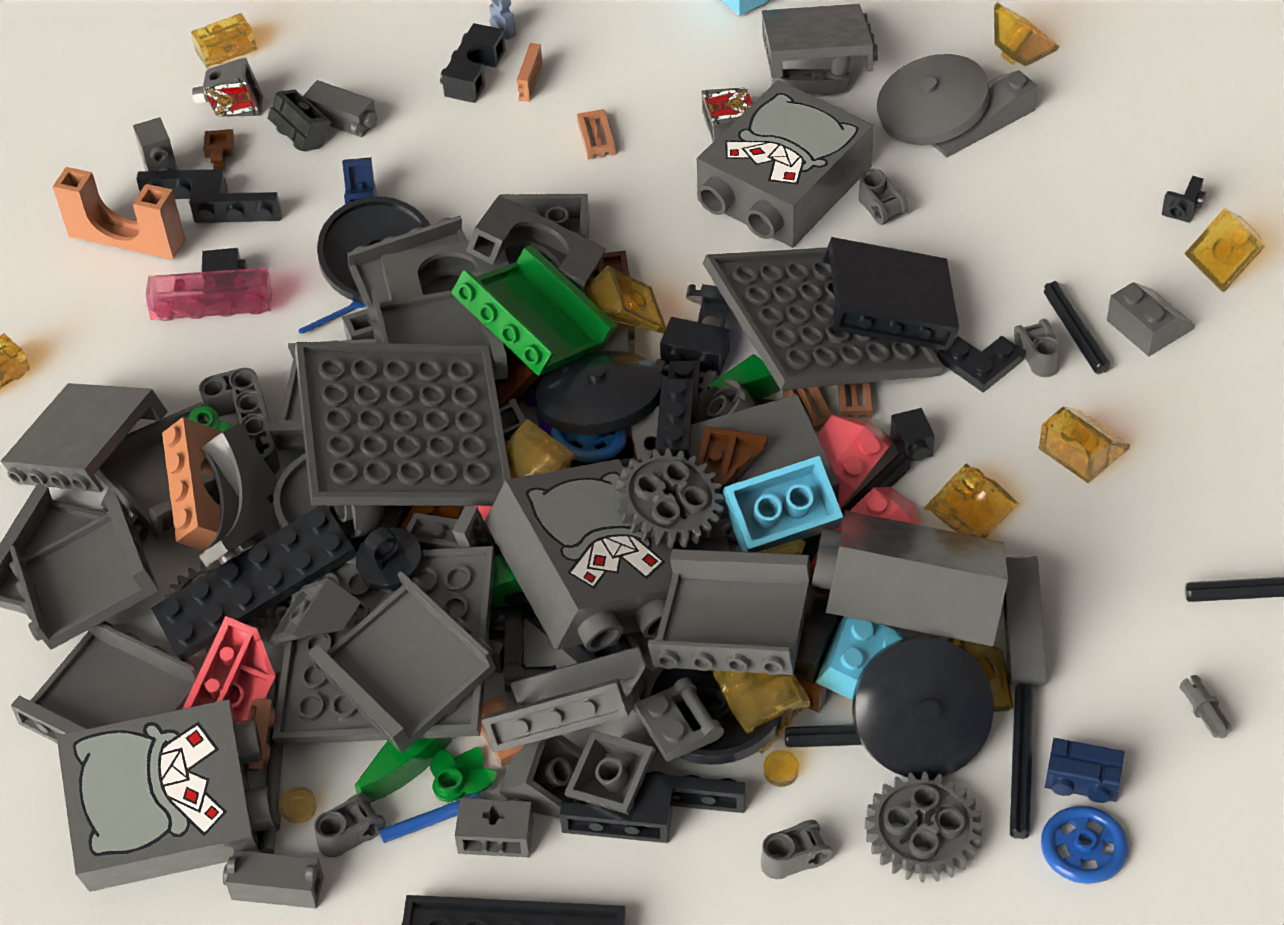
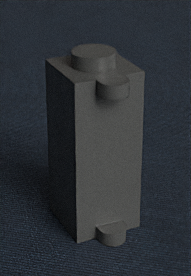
(343, 108)
(273, 879)

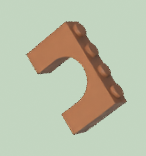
(89, 219)
(193, 509)

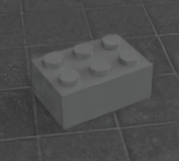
(563, 209)

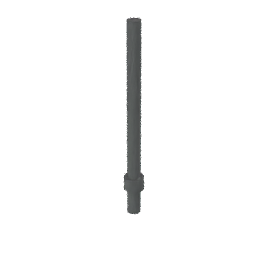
(273, 782)

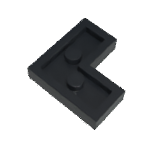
(983, 367)

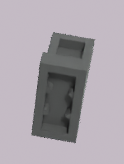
(448, 533)

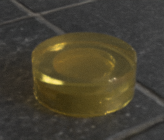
(781, 768)
(298, 805)

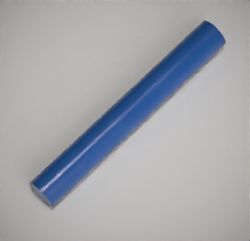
(421, 821)

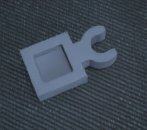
(502, 17)

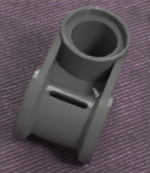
(880, 196)
(1040, 347)
(350, 825)
(801, 850)

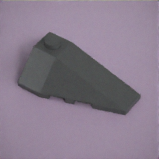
(1010, 99)

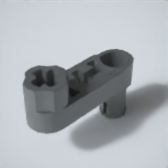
(819, 80)

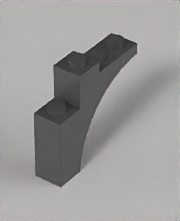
(245, 494)

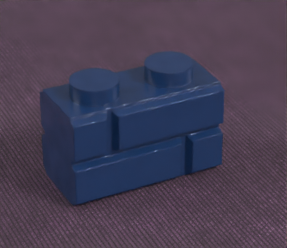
(1084, 770)

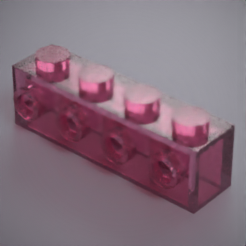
(209, 294)

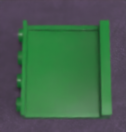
(536, 311)

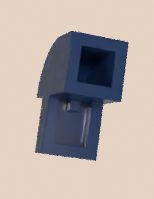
(358, 179)

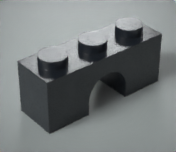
(464, 75)

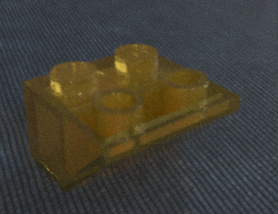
(1080, 443)

